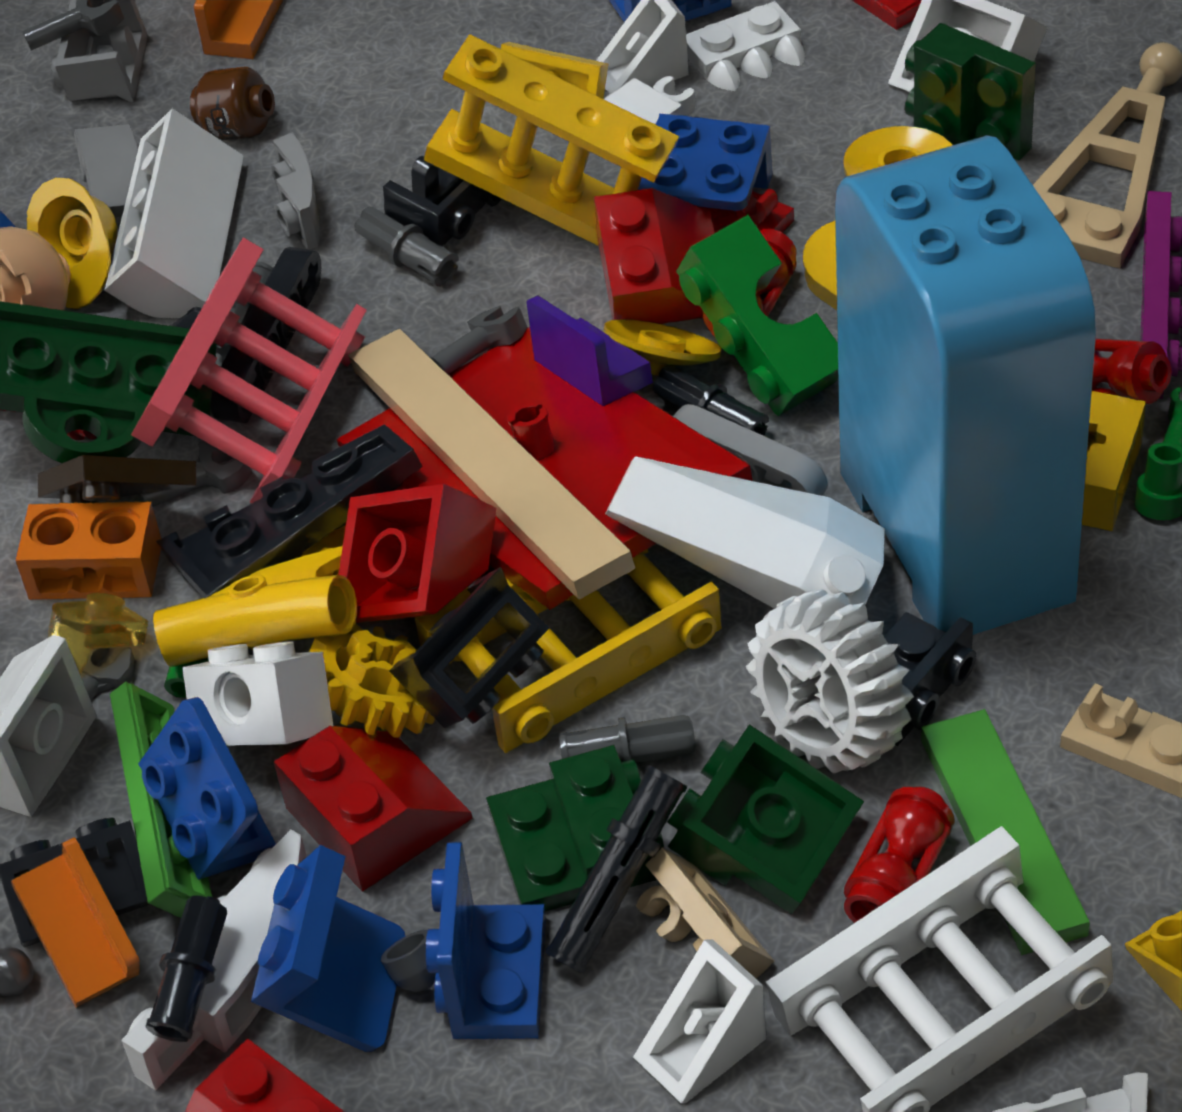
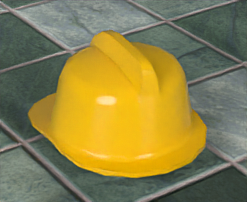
(79, 230)

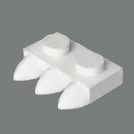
(745, 44)

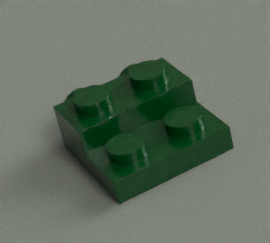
(971, 90)
(763, 819)
(559, 826)

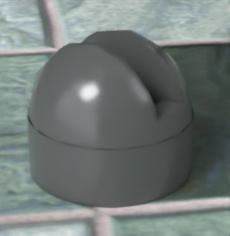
(407, 962)

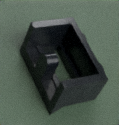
(438, 202)
(423, 670)

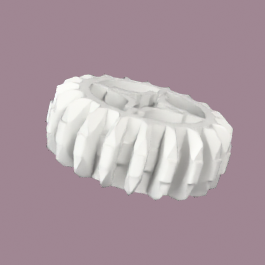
(829, 680)

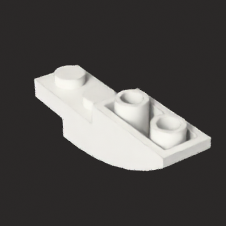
(227, 1001)

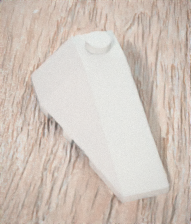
(752, 532)

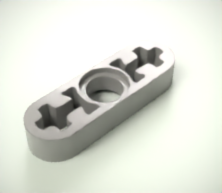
(769, 460)

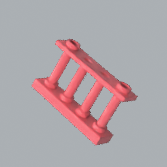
(197, 367)

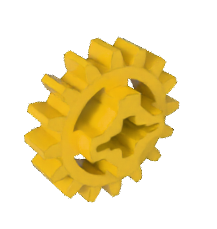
(363, 686)

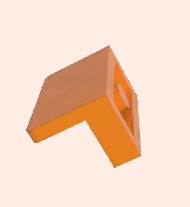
(234, 26)
(77, 925)

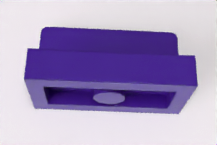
(584, 354)

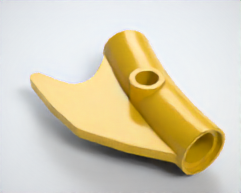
(264, 608)

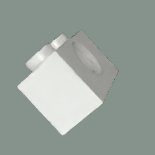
(263, 695)

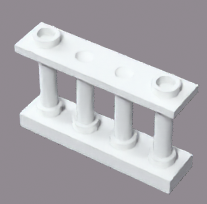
(930, 917)

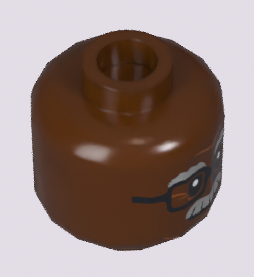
(232, 103)

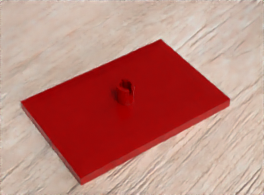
(571, 438)

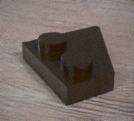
(109, 478)

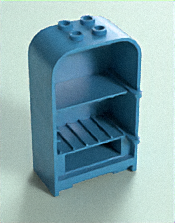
(965, 380)

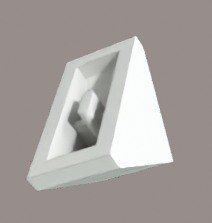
(647, 46)
(705, 1024)

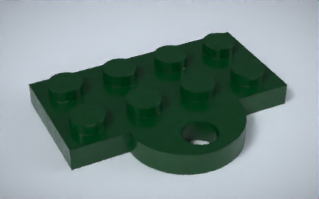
(85, 375)

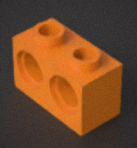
(89, 550)

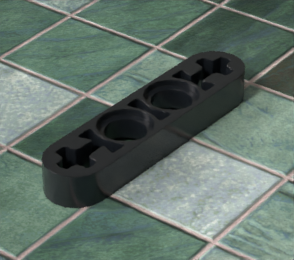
(295, 277)

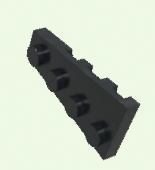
(291, 513)

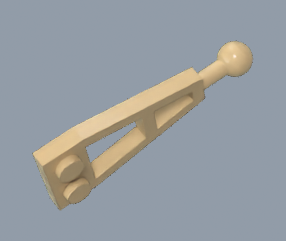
(1097, 230)

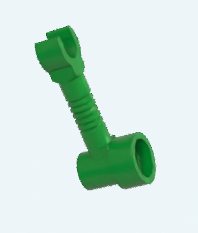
(1160, 486)

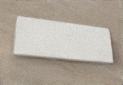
(174, 219)

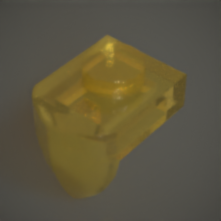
(96, 624)

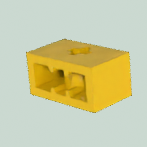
(1112, 451)

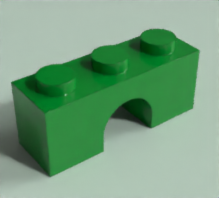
(780, 360)

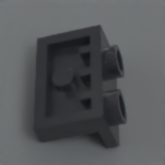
(934, 663)
(111, 854)

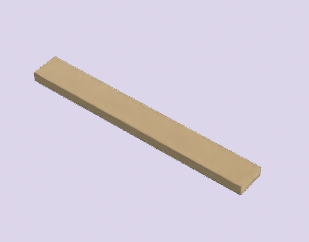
(493, 465)

